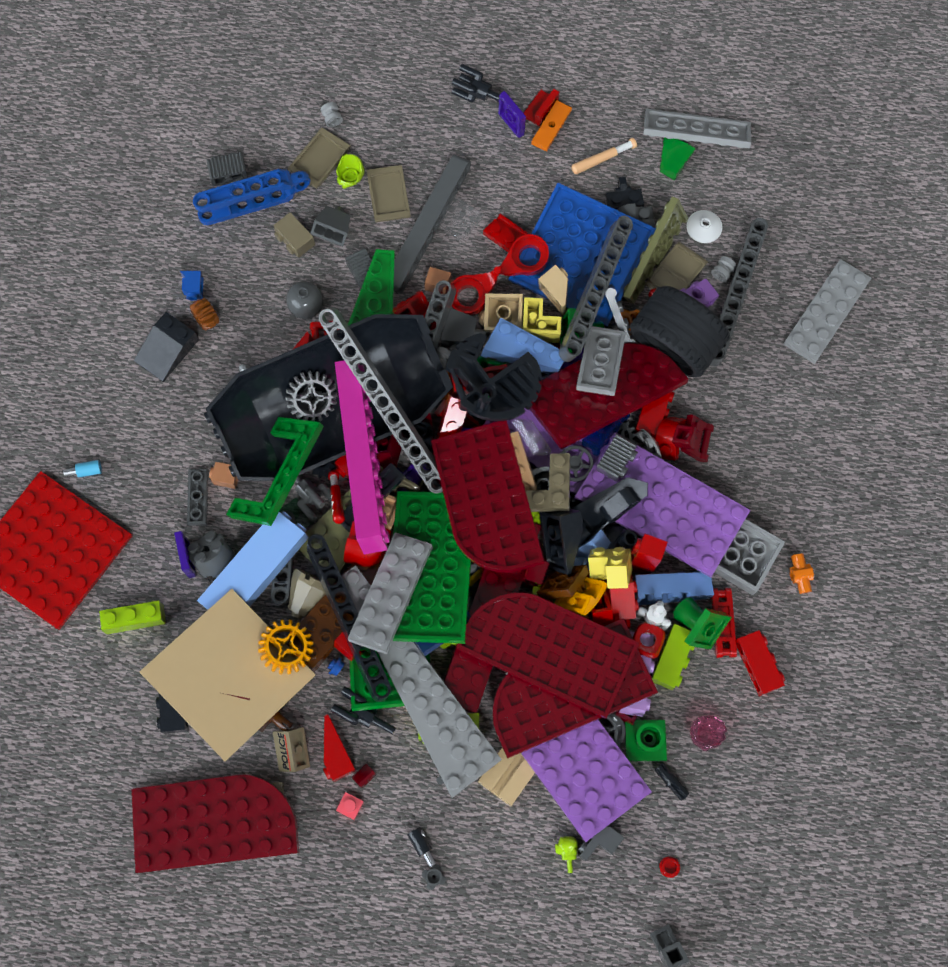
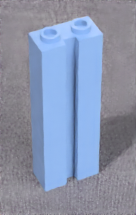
(257, 561)

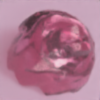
(707, 732)

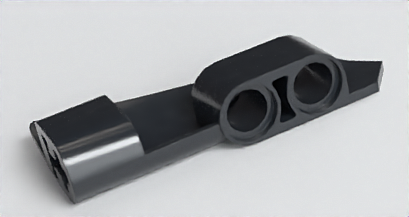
(610, 505)

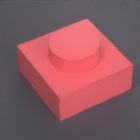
(350, 806)

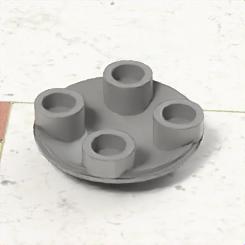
(649, 442)

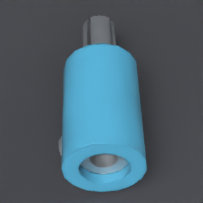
(85, 469)

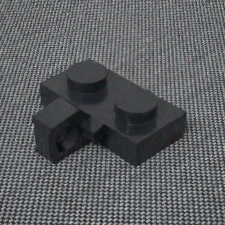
(624, 195)

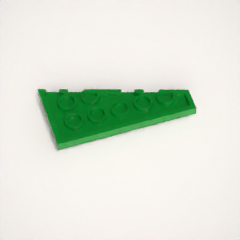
(377, 288)

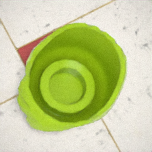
(349, 171)

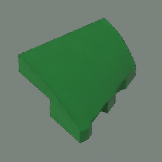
(674, 157)

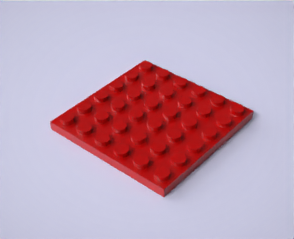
(55, 549)

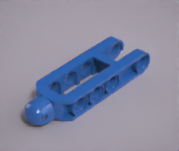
(224, 203)

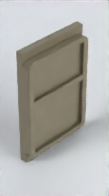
(320, 157)
(388, 193)
(677, 269)

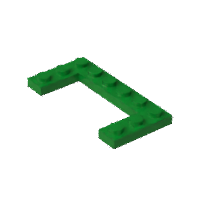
(305, 435)

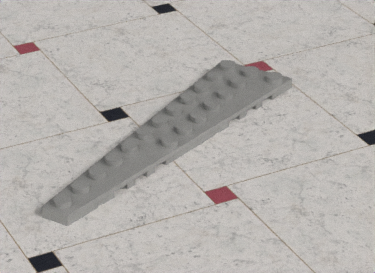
(444, 726)

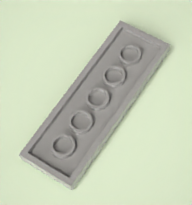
(697, 128)
(827, 311)
(390, 593)

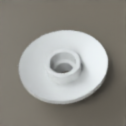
(699, 231)

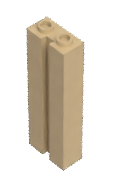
(507, 777)

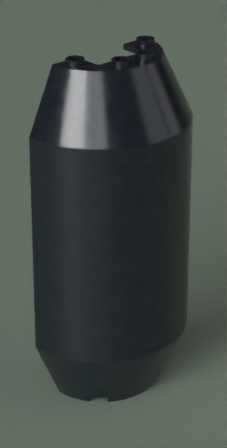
(256, 396)

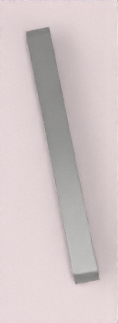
(375, 394)

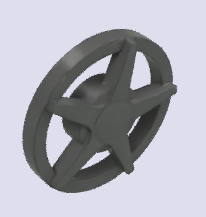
(576, 462)

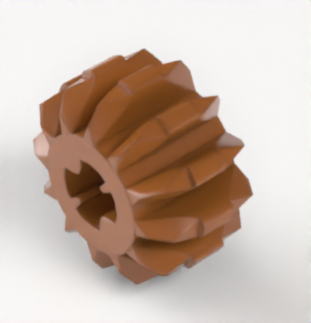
(204, 314)

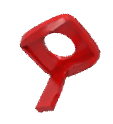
(659, 634)

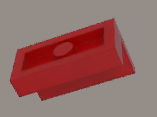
(541, 106)

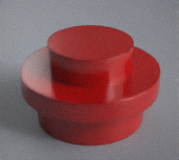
(669, 867)

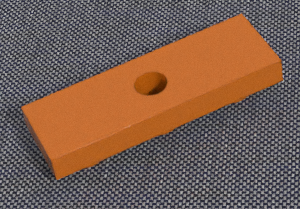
(556, 119)

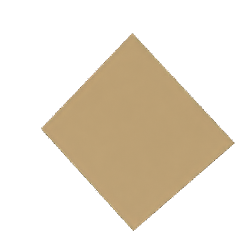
(223, 657)

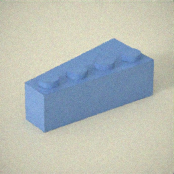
(511, 342)
(672, 587)

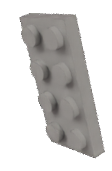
(601, 361)

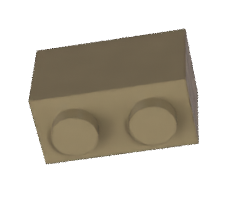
(294, 235)

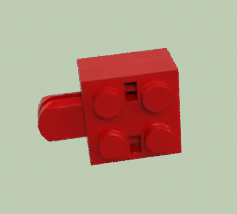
(623, 602)

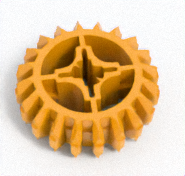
(294, 631)

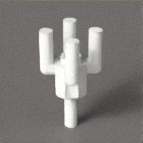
(654, 615)

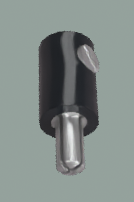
(421, 845)

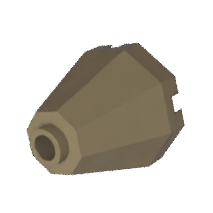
(304, 593)

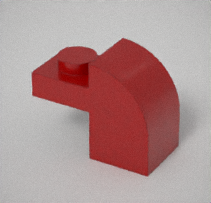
(665, 436)

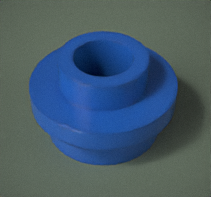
(335, 666)

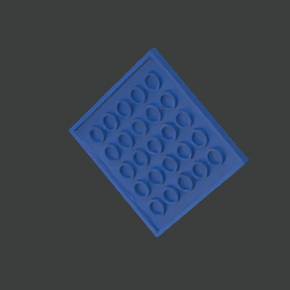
(575, 233)

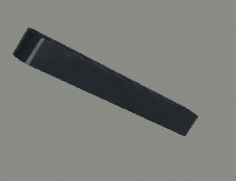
(346, 607)

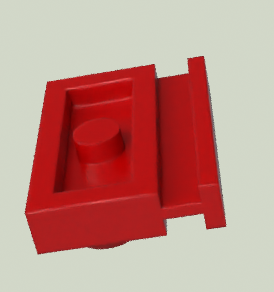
(503, 232)

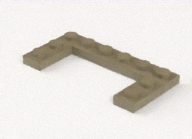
(558, 495)

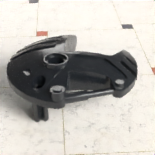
(507, 391)

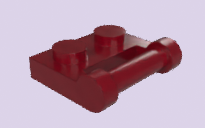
(700, 426)

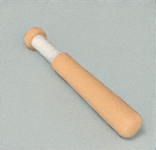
(594, 160)

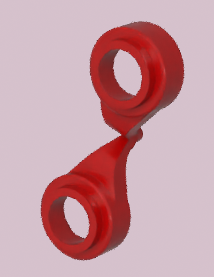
(510, 266)

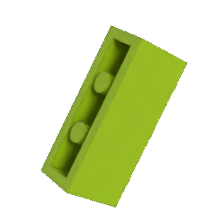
(132, 617)
(672, 658)

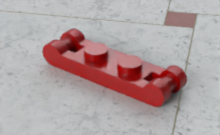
(728, 633)

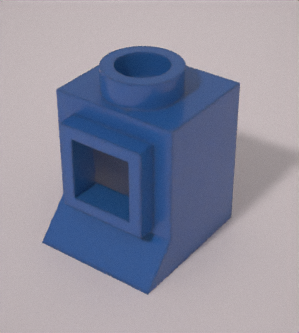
(192, 285)

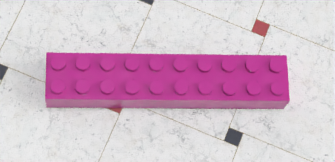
(362, 461)

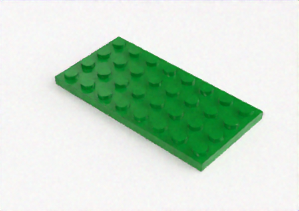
(442, 593)

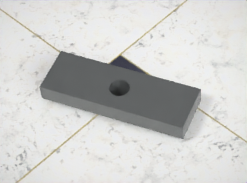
(197, 508)

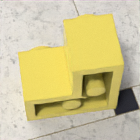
(544, 327)
(611, 565)

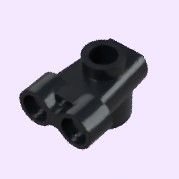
(625, 539)

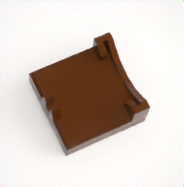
(563, 585)

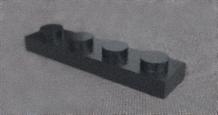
(391, 478)

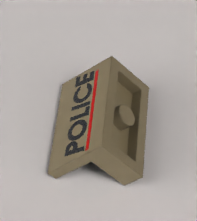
(291, 750)

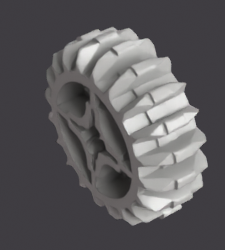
(312, 413)

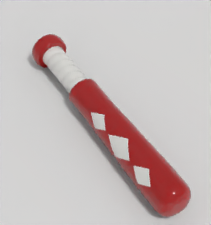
(336, 499)

